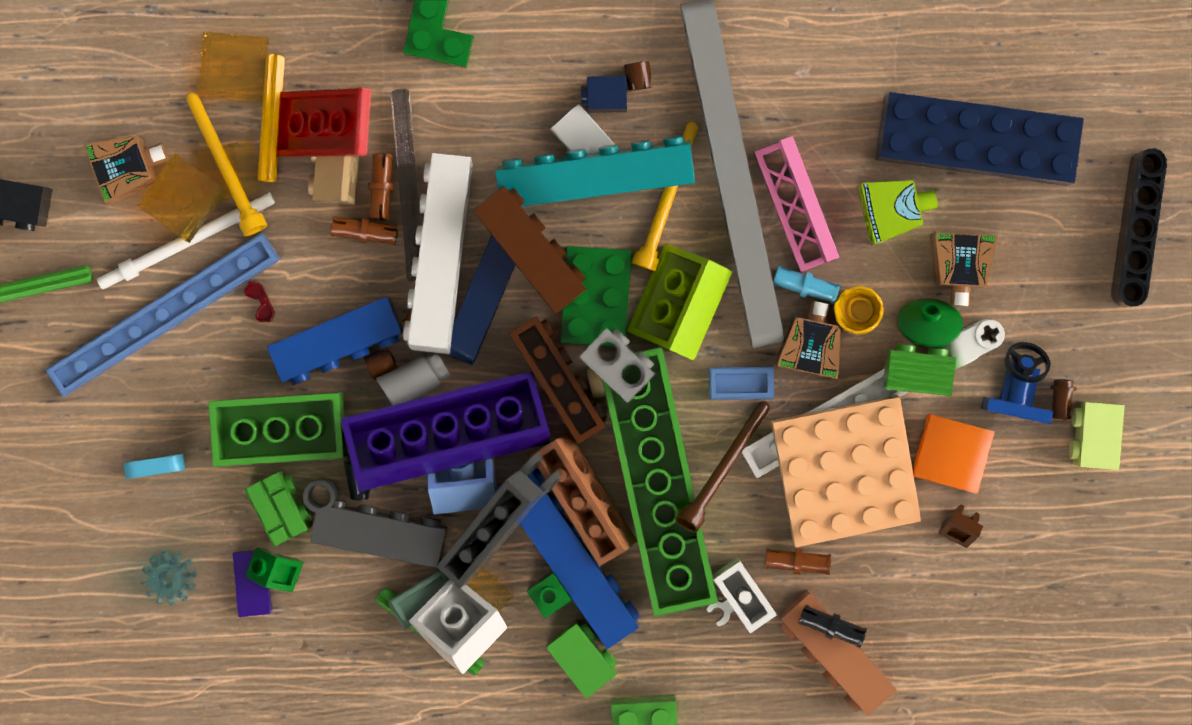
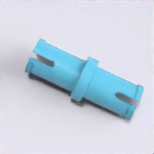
(806, 285)

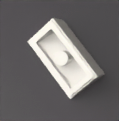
(580, 131)

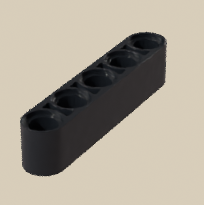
(1149, 216)

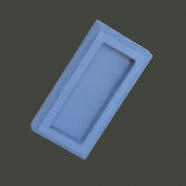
(741, 383)

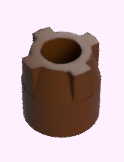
(638, 75)
(380, 362)

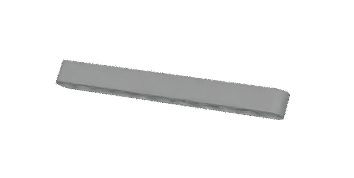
(732, 173)

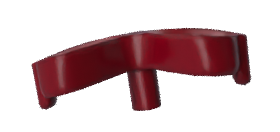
(256, 291)

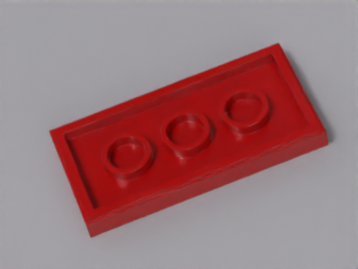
(323, 123)

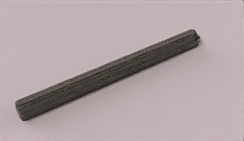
(406, 174)

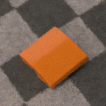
(952, 453)

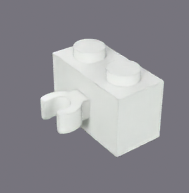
(741, 596)

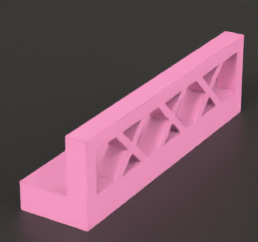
(807, 198)

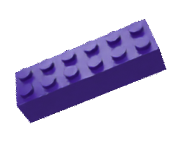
(445, 431)

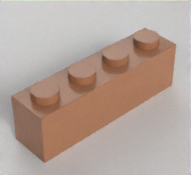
(843, 662)

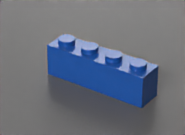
(335, 340)

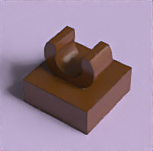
(961, 528)

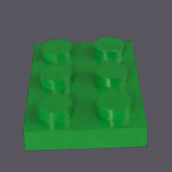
(606, 295)

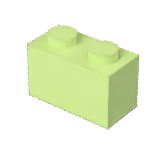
(1097, 435)

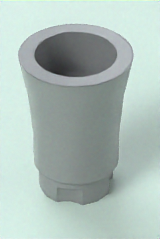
(413, 379)

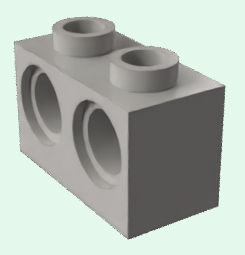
(611, 370)

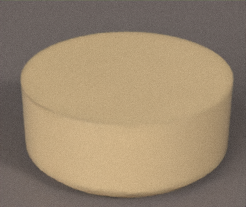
(596, 384)

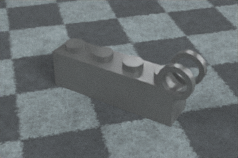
(495, 523)
(372, 532)

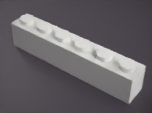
(440, 253)

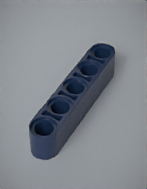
(481, 303)

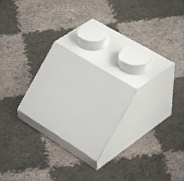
(458, 625)

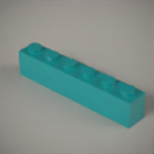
(599, 173)

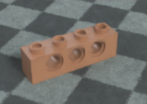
(585, 500)

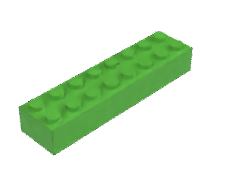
(658, 488)

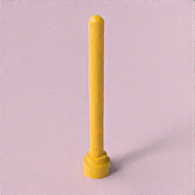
(250, 220)
(647, 255)

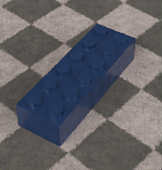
(979, 139)

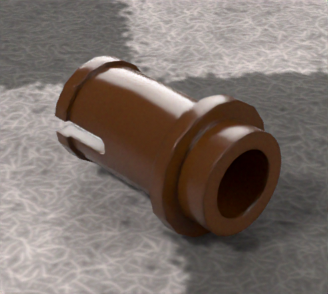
(1062, 398)

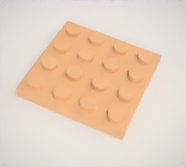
(846, 470)

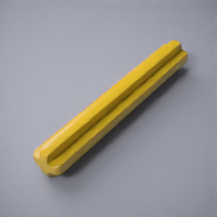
(270, 118)

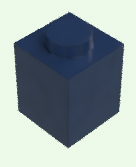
(605, 94)

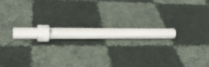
(130, 268)

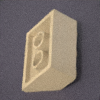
(334, 180)

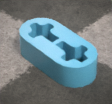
(154, 466)

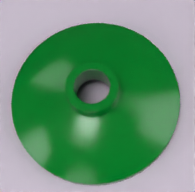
(930, 322)

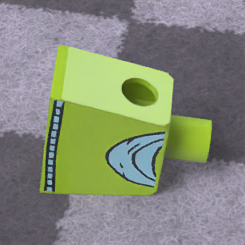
(893, 208)

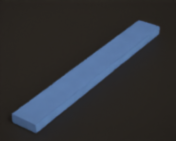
(163, 314)

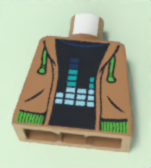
(124, 166)
(962, 262)
(812, 344)

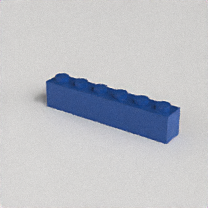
(578, 570)

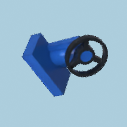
(1020, 385)

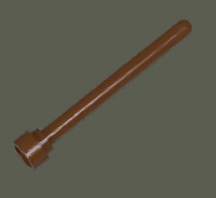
(692, 515)

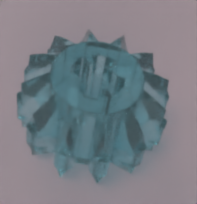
(158, 573)

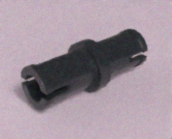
(832, 626)

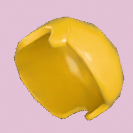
(858, 310)

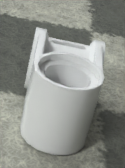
(971, 346)

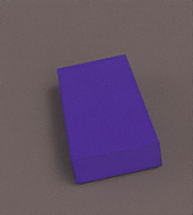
(251, 597)

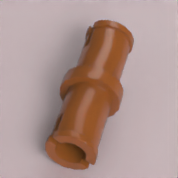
(381, 186)
(364, 230)
(798, 561)

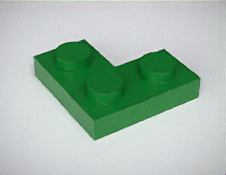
(430, 41)

